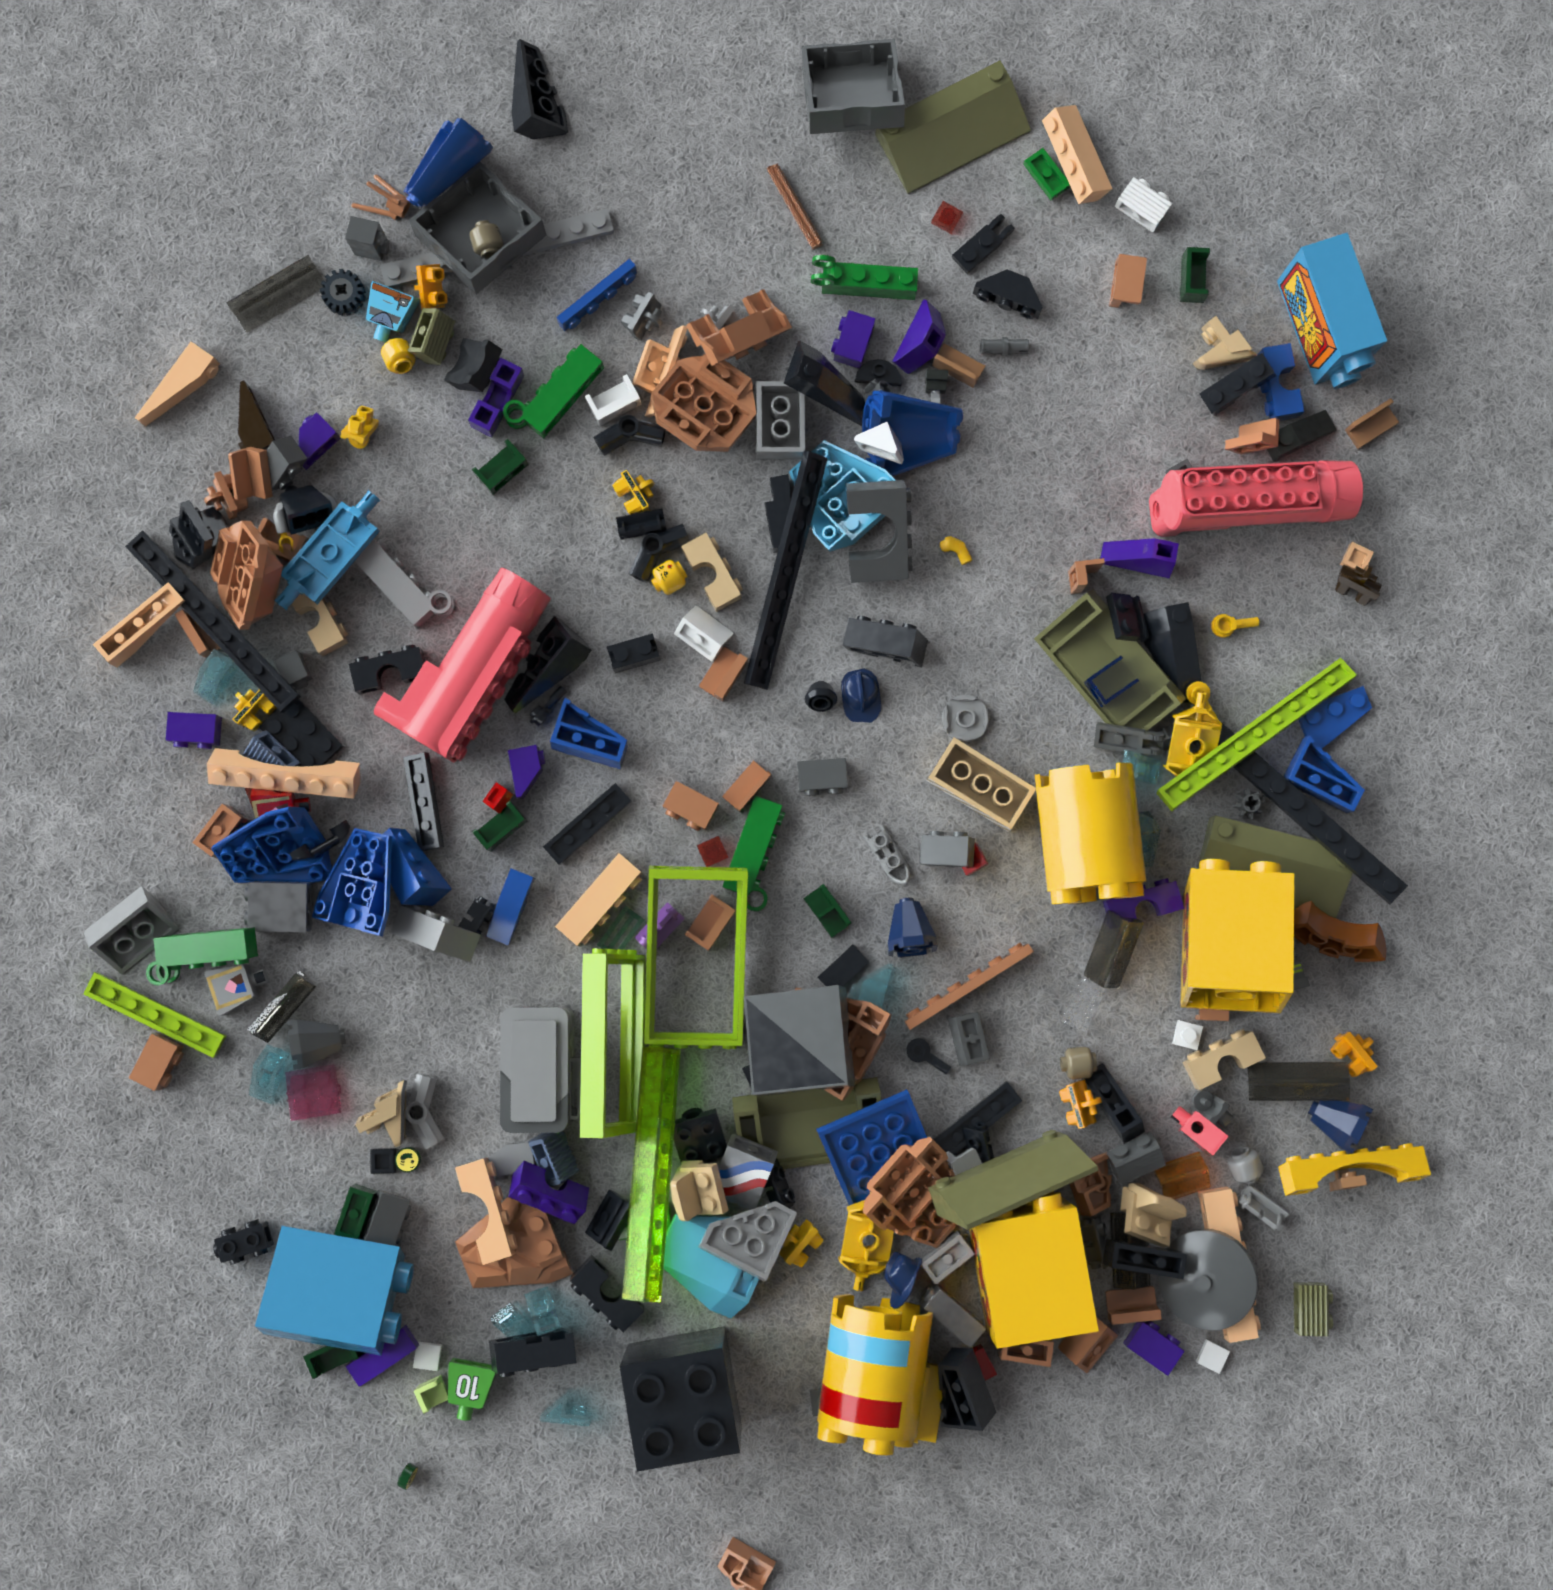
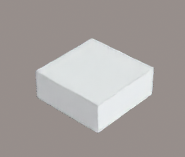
(427, 1356)
(1212, 1356)

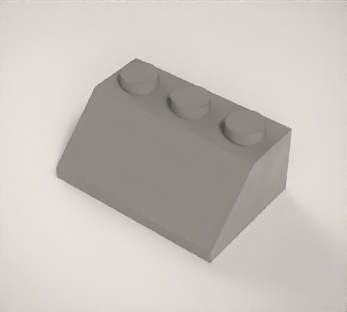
(129, 929)

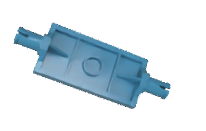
(329, 552)

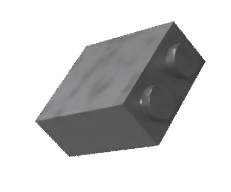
(279, 906)
(952, 1314)

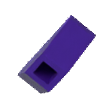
(921, 339)

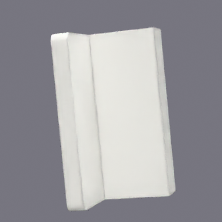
(703, 633)

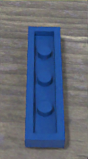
(603, 290)

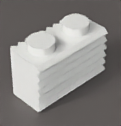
(1143, 204)

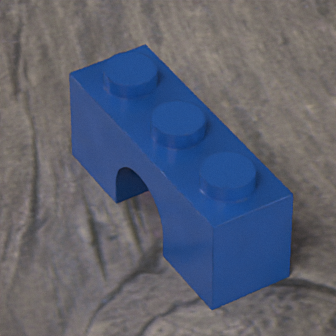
(1281, 402)

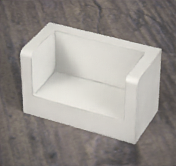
(614, 401)

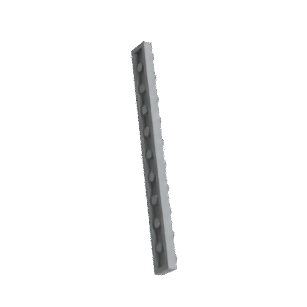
(558, 234)

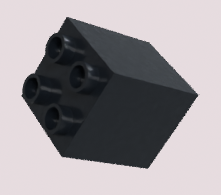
(681, 1399)

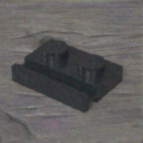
(1127, 617)
(609, 1220)

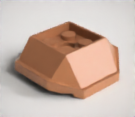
(719, 388)
(245, 573)

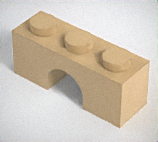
(703, 553)
(328, 633)
(1204, 1066)

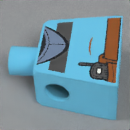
(389, 310)

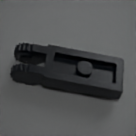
(981, 245)

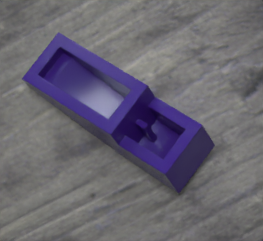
(371, 1365)

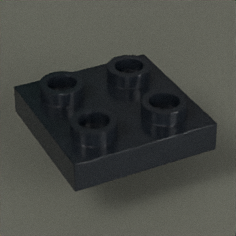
(699, 1135)

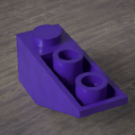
(1142, 555)

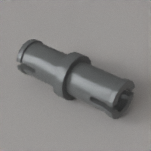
(1004, 346)

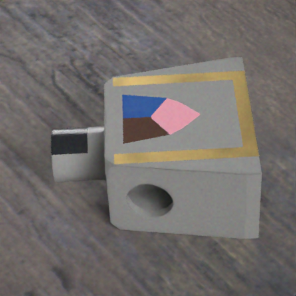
(234, 986)

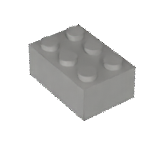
(779, 421)

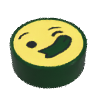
(408, 1159)
(407, 1476)

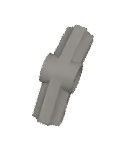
(422, 1095)

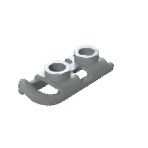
(891, 860)

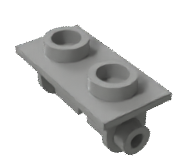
(1262, 1207)

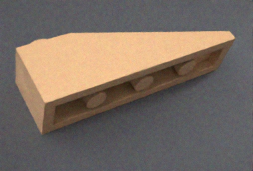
(186, 376)
(138, 626)

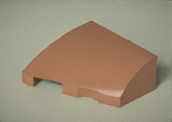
(1093, 1190)
(745, 1566)

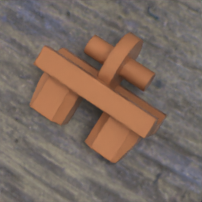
(223, 485)

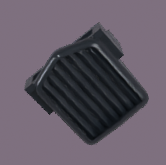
(195, 533)

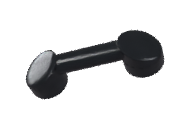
(304, 853)

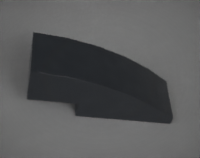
(778, 509)

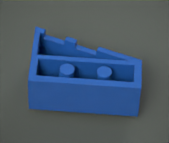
(587, 738)
(1322, 777)
(412, 873)

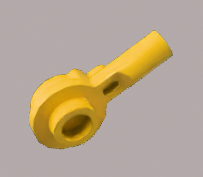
(1225, 625)
(1191, 694)

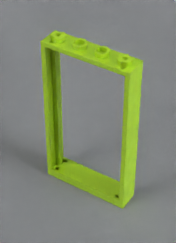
(683, 1039)
(595, 1041)

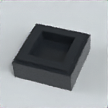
(382, 1161)

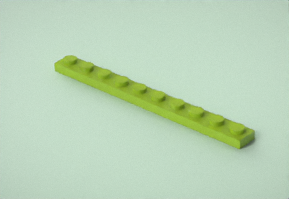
(1256, 734)

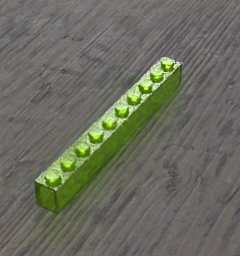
(651, 1174)

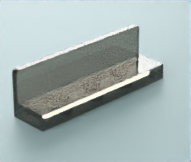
(276, 294)
(1299, 1081)

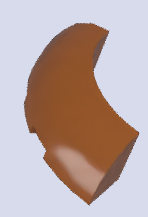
(1338, 937)

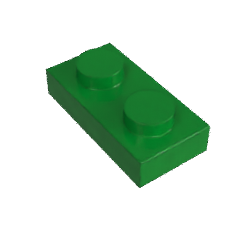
(1046, 174)

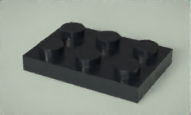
(302, 735)

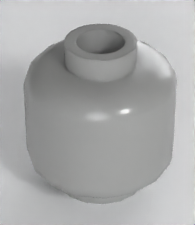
(1245, 1165)

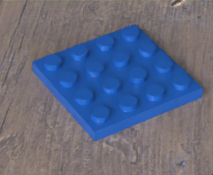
(867, 1139)

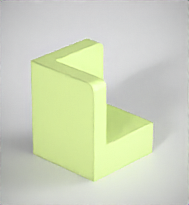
(431, 1393)

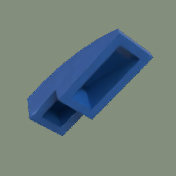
(510, 906)

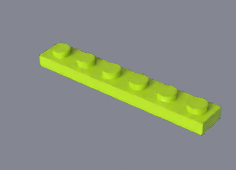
(154, 1014)

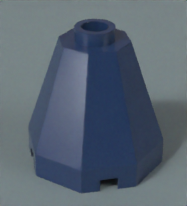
(910, 930)
(1340, 1121)

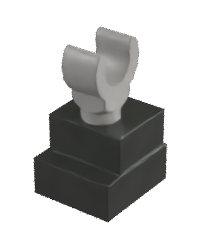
(935, 383)

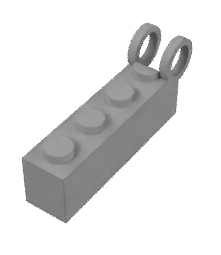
(399, 587)

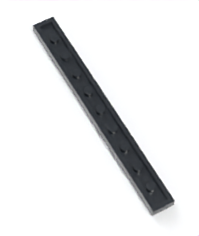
(785, 570)
(214, 622)
(1318, 824)

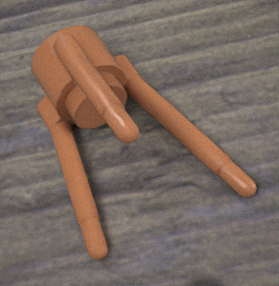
(396, 202)

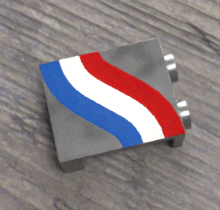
(745, 1170)

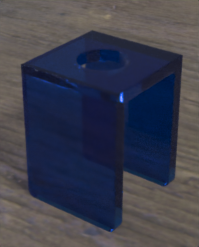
(1094, 690)

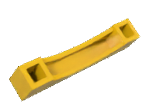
(1404, 1164)

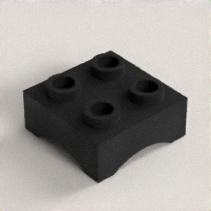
(474, 365)

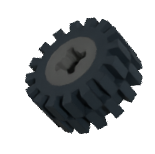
(348, 299)

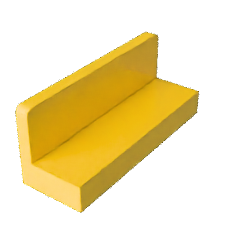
(930, 1406)

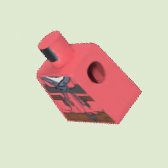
(1208, 1139)

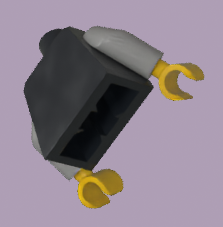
(301, 511)

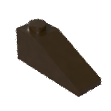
(251, 423)

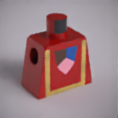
(270, 800)

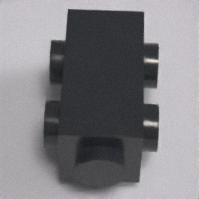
(235, 1244)

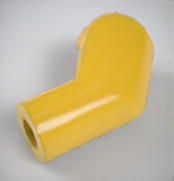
(957, 546)

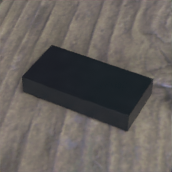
(843, 968)

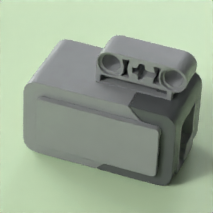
(538, 1070)

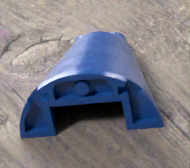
(448, 158)
(922, 427)

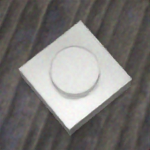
(1187, 1035)

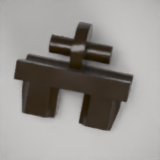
(1359, 580)

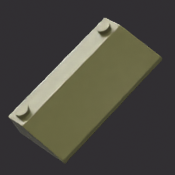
(954, 127)
(1085, 642)
(1316, 871)
(791, 1120)
(1010, 1180)

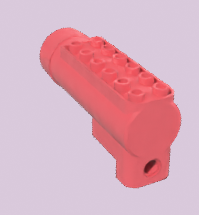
(1255, 496)
(452, 700)

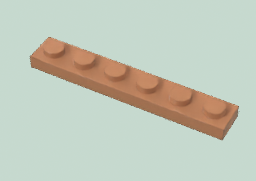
(975, 980)

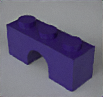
(503, 386)
(1164, 898)
(530, 1188)

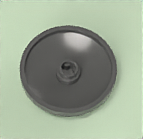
(1217, 1281)

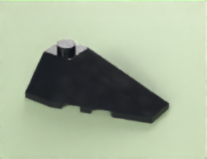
(1174, 644)

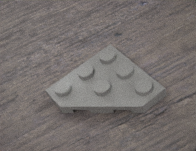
(750, 1238)

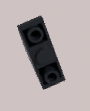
(1010, 292)

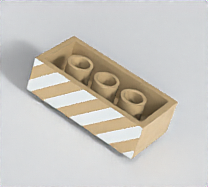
(981, 784)

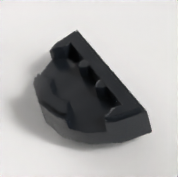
(878, 370)

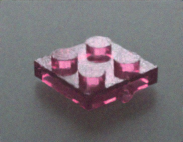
(313, 1092)

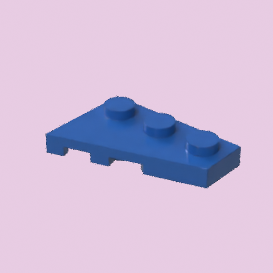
(1335, 716)

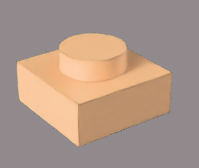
(1356, 556)

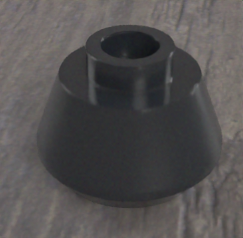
(820, 697)

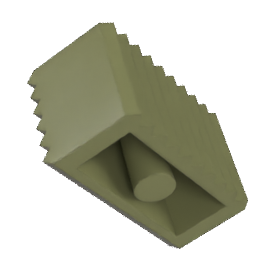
(432, 336)
(1312, 1309)

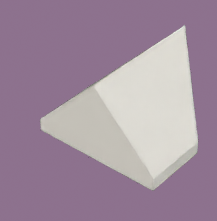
(881, 442)

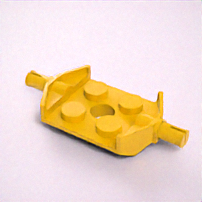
(1191, 726)
(858, 1257)

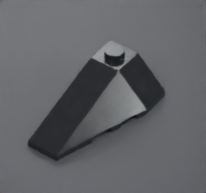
(533, 101)
(819, 380)
(557, 656)

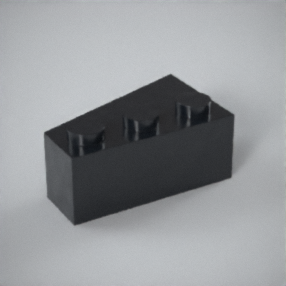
(885, 640)
(531, 1352)
(964, 1391)

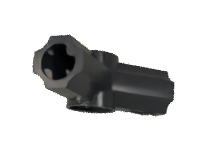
(615, 436)
(646, 560)

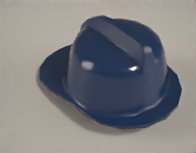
(861, 696)
(901, 1277)

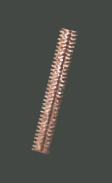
(794, 206)

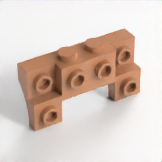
(737, 338)

